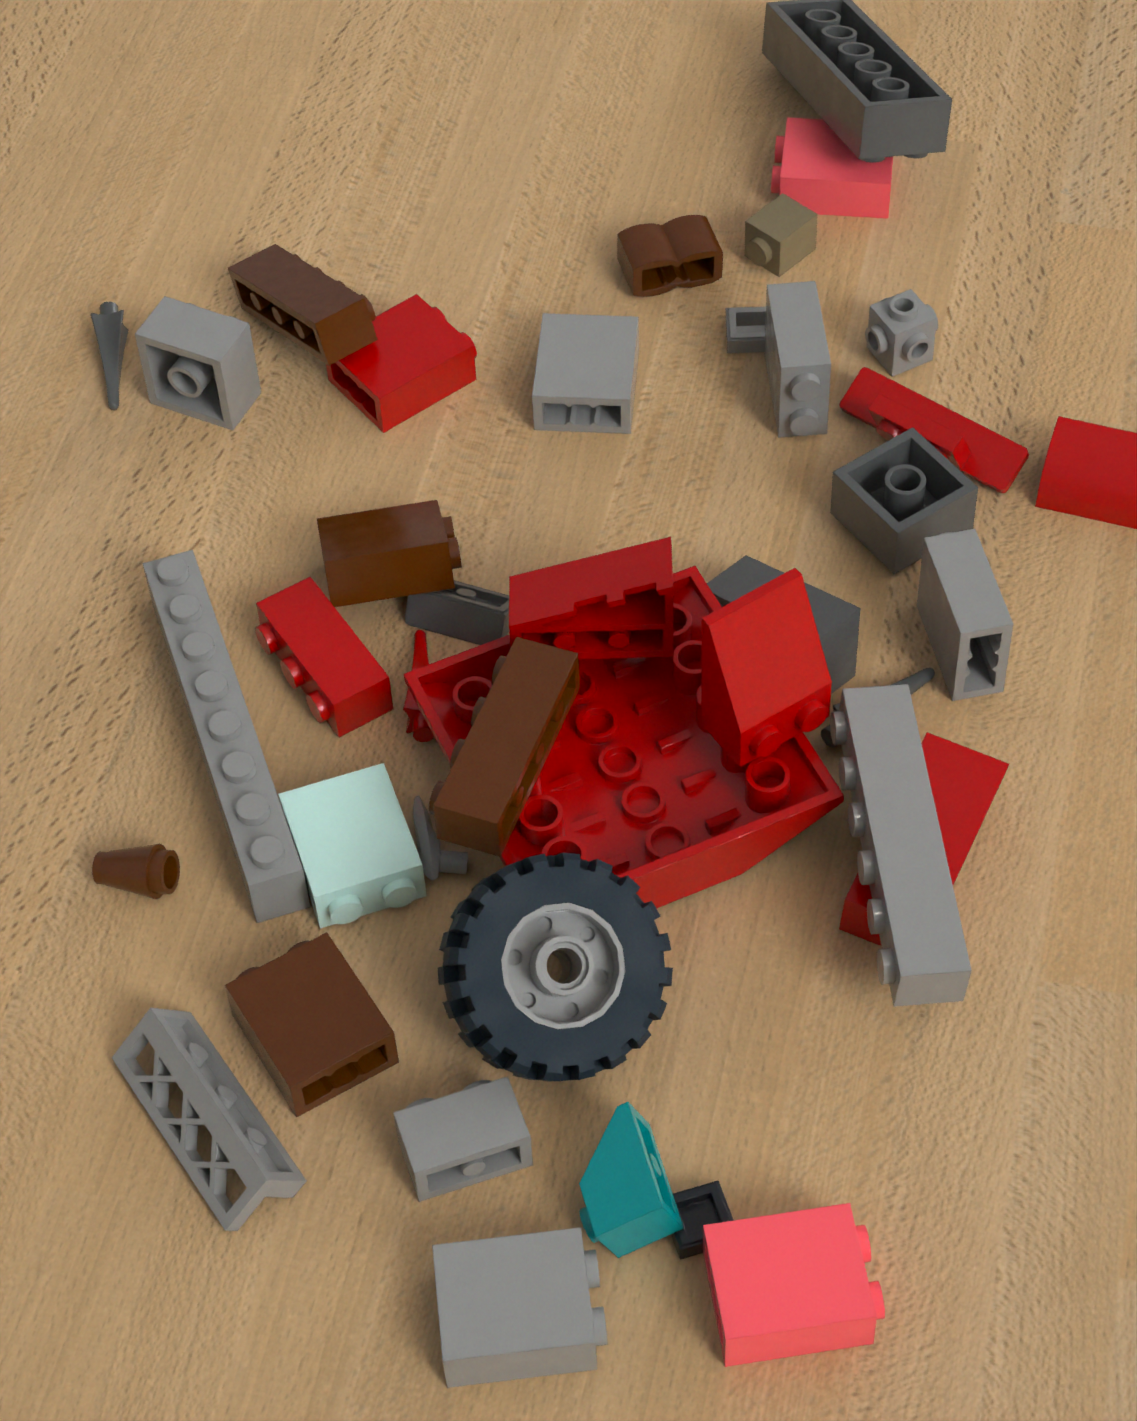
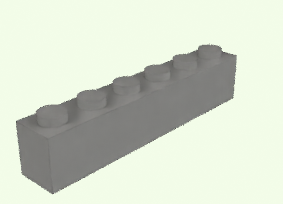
(901, 847)

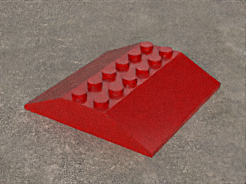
(638, 770)

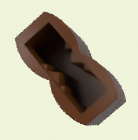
(669, 255)

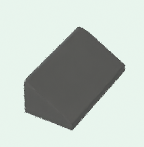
(461, 613)

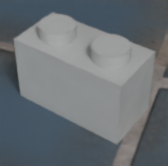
(463, 1138)

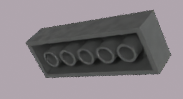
(856, 79)

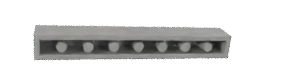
(227, 738)

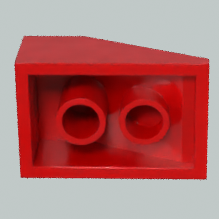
(763, 670)

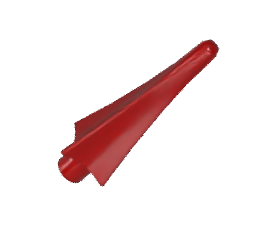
(416, 722)

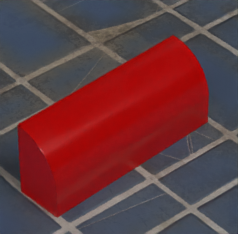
(1091, 473)
(962, 792)

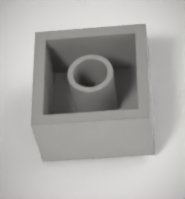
(198, 362)

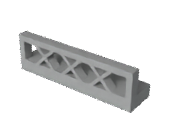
(223, 1107)

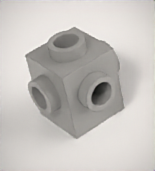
(901, 332)

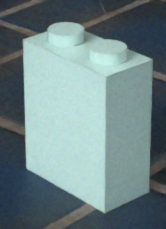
(353, 845)

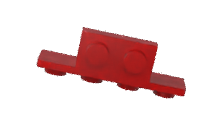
(963, 442)

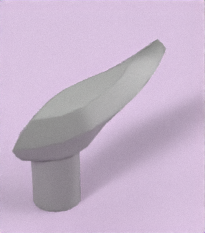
(428, 846)

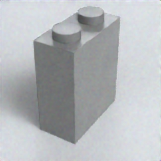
(797, 359)
(586, 373)
(964, 614)
(517, 1307)

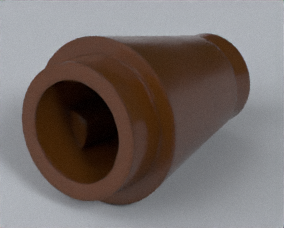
(138, 870)

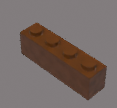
(303, 304)
(505, 746)

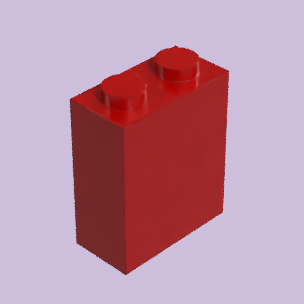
(409, 365)

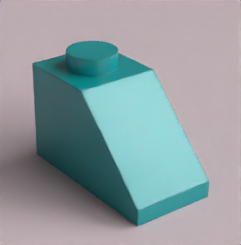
(627, 1187)

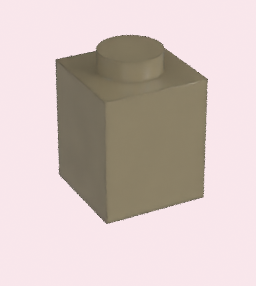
(780, 235)

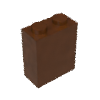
(388, 553)
(312, 1023)

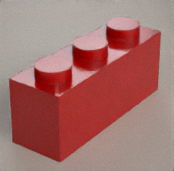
(323, 657)

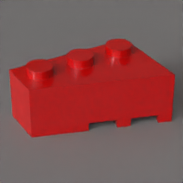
(599, 604)

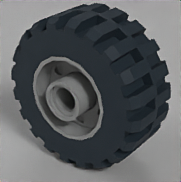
(607, 955)

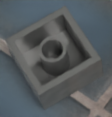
(900, 497)

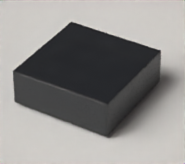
(698, 1208)

